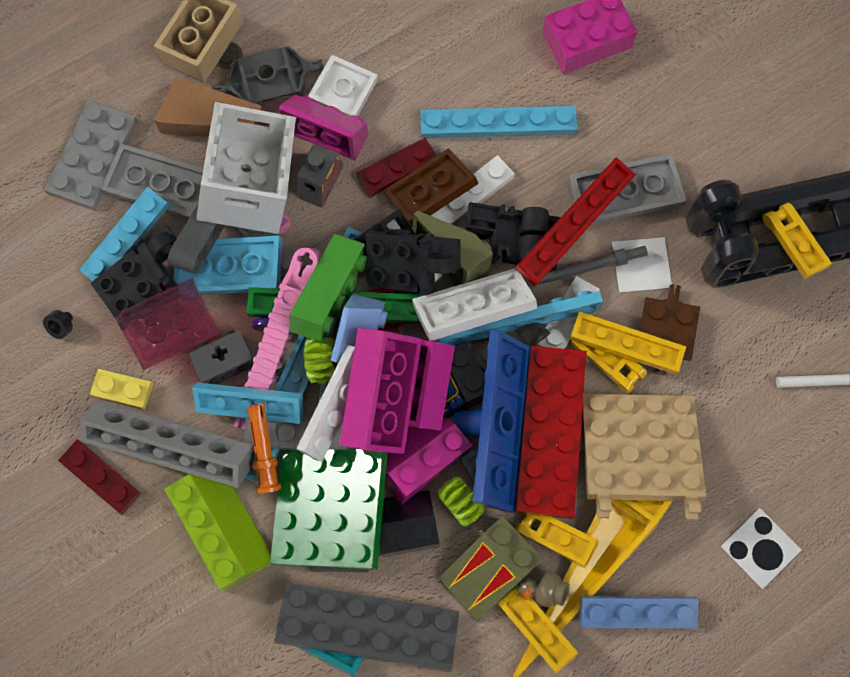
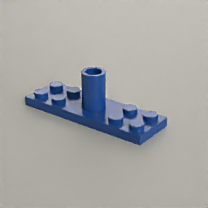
(499, 423)

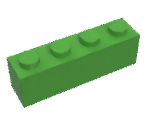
(327, 288)

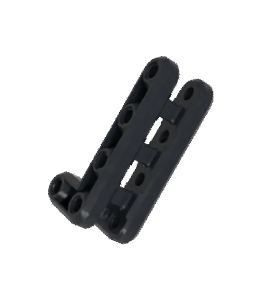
(729, 214)

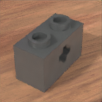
(207, 362)

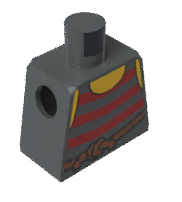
(320, 171)

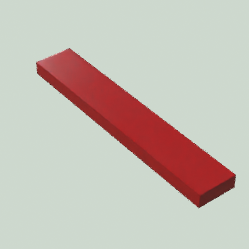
(574, 222)

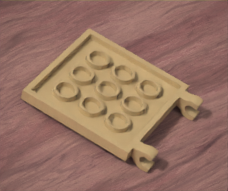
(642, 450)

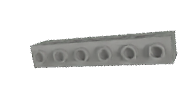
(167, 443)

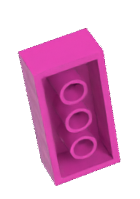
(380, 391)

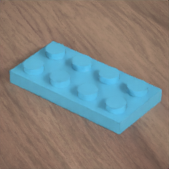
(237, 265)

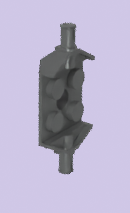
(288, 75)

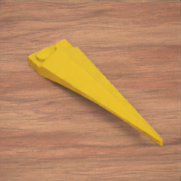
(618, 539)

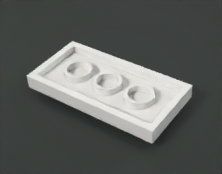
(474, 304)

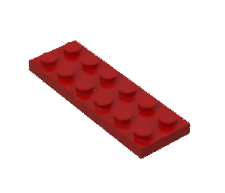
(551, 432)

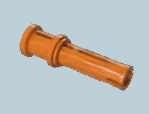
(264, 460)

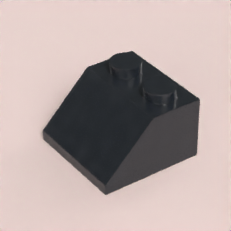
(408, 526)

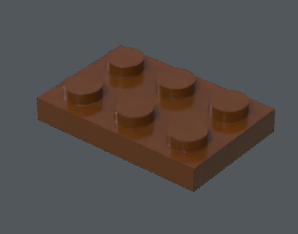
(431, 186)

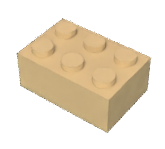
(198, 36)

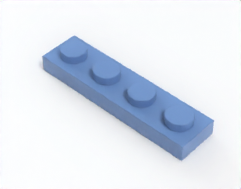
(638, 612)

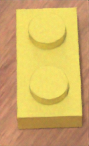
(121, 389)

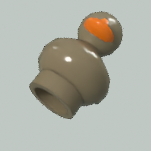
(548, 592)

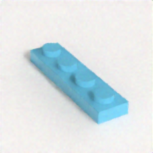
(130, 228)
(234, 400)

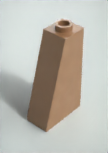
(190, 108)

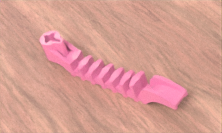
(278, 327)

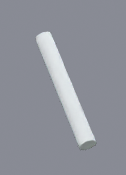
(813, 380)

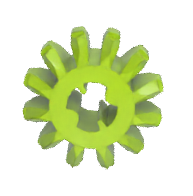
(318, 360)
(459, 501)

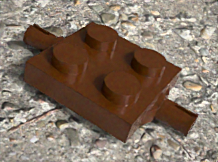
(671, 321)

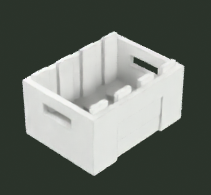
(246, 198)

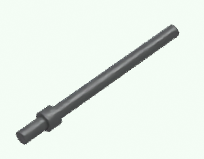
(618, 258)

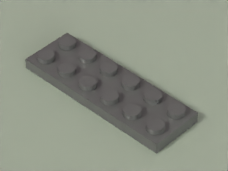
(367, 627)

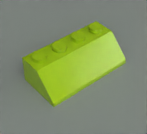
(219, 529)

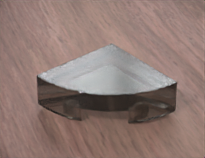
(533, 333)

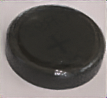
(231, 53)

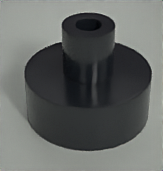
(58, 324)

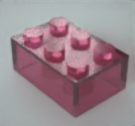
(167, 324)

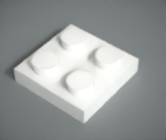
(343, 86)

